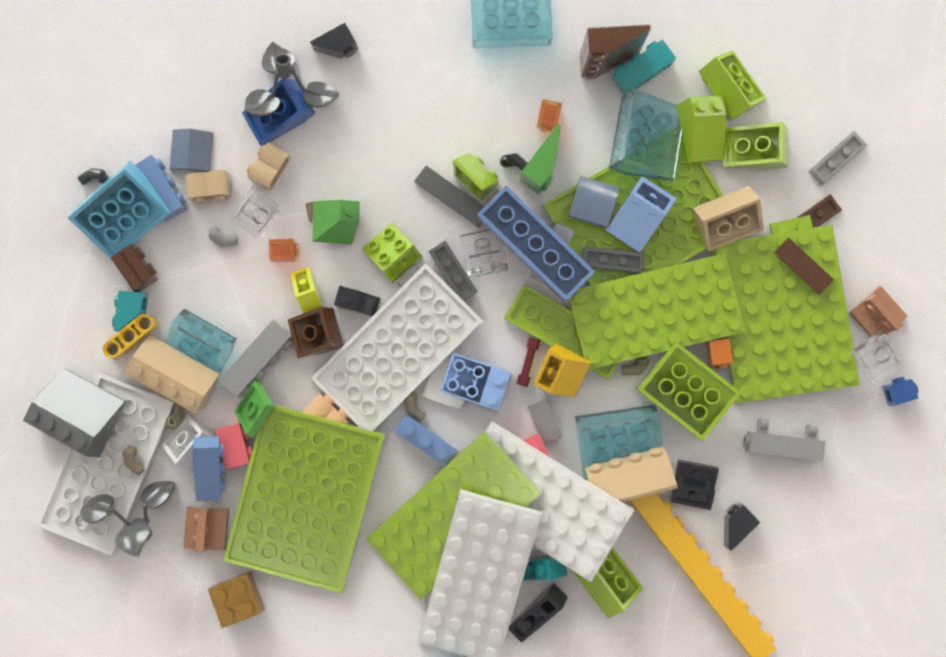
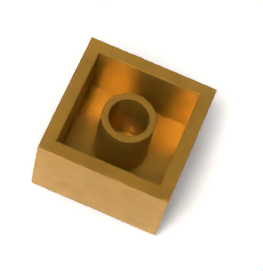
(236, 599)

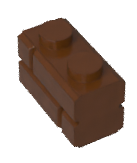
(134, 268)

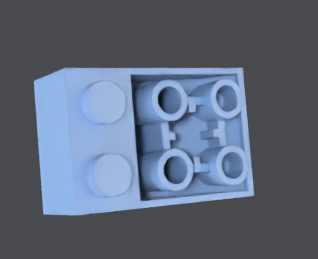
(641, 214)
(475, 381)

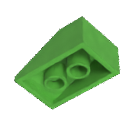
(540, 167)

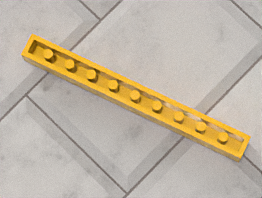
(704, 576)

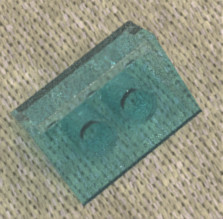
(200, 340)

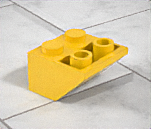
(562, 372)

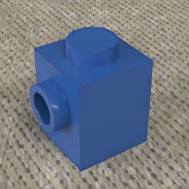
(900, 391)

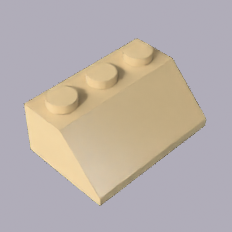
(729, 218)

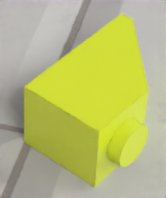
(306, 290)

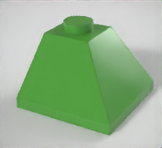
(335, 221)

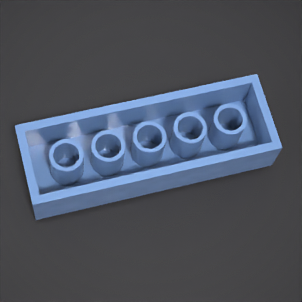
(535, 244)

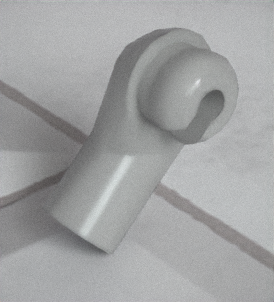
(221, 240)

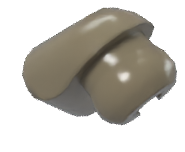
(175, 417)

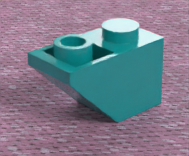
(128, 307)
(544, 568)

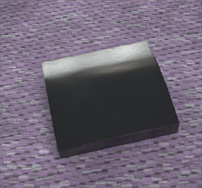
(694, 484)

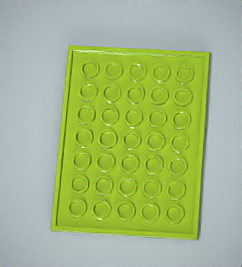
(674, 238)
(792, 334)
(304, 498)

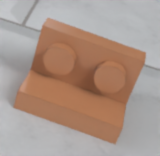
(878, 313)
(206, 528)

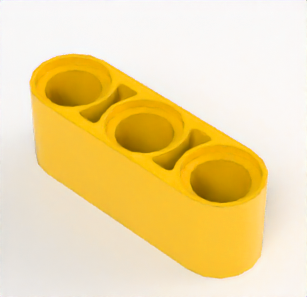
(121, 340)

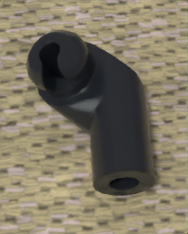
(512, 160)
(93, 173)

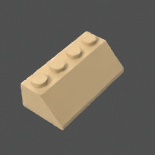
(172, 374)
(634, 475)

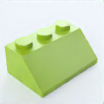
(731, 80)
(612, 586)

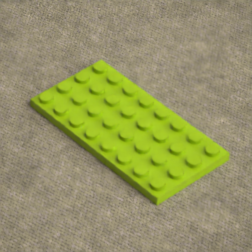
(655, 310)
(417, 532)

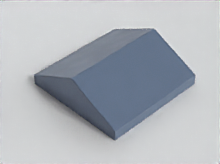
(191, 150)

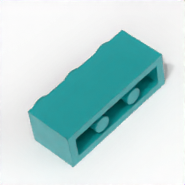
(643, 67)

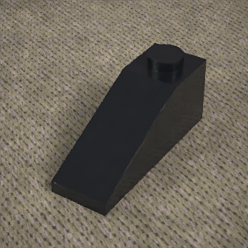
(538, 612)

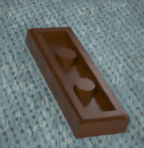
(822, 211)
(803, 266)

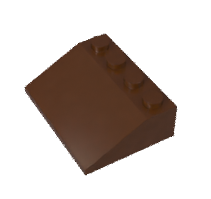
(609, 47)

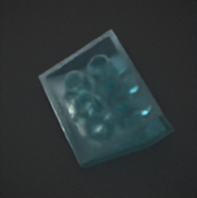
(511, 23)
(646, 137)
(617, 434)

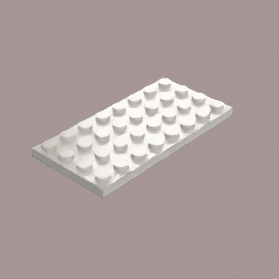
(397, 349)
(86, 477)
(577, 517)
(479, 576)

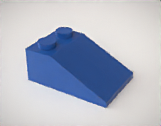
(289, 115)

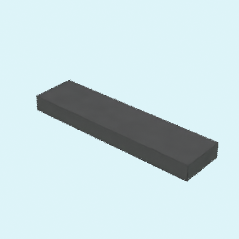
(449, 195)

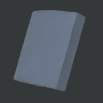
(593, 202)

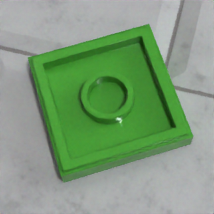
(254, 409)

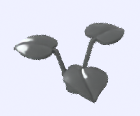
(281, 62)
(138, 531)

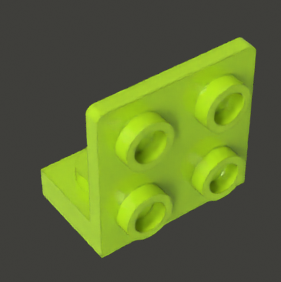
(392, 252)

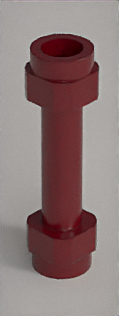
(523, 378)

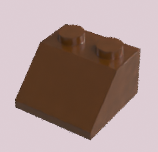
(315, 332)

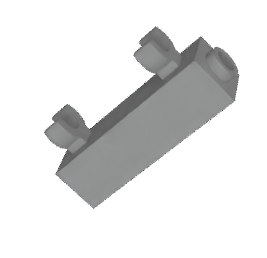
(785, 446)

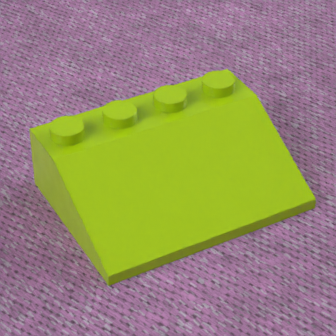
(688, 391)

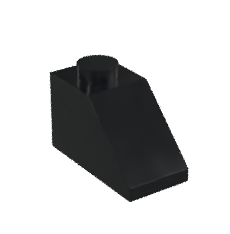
(336, 42)
(356, 301)
(738, 525)

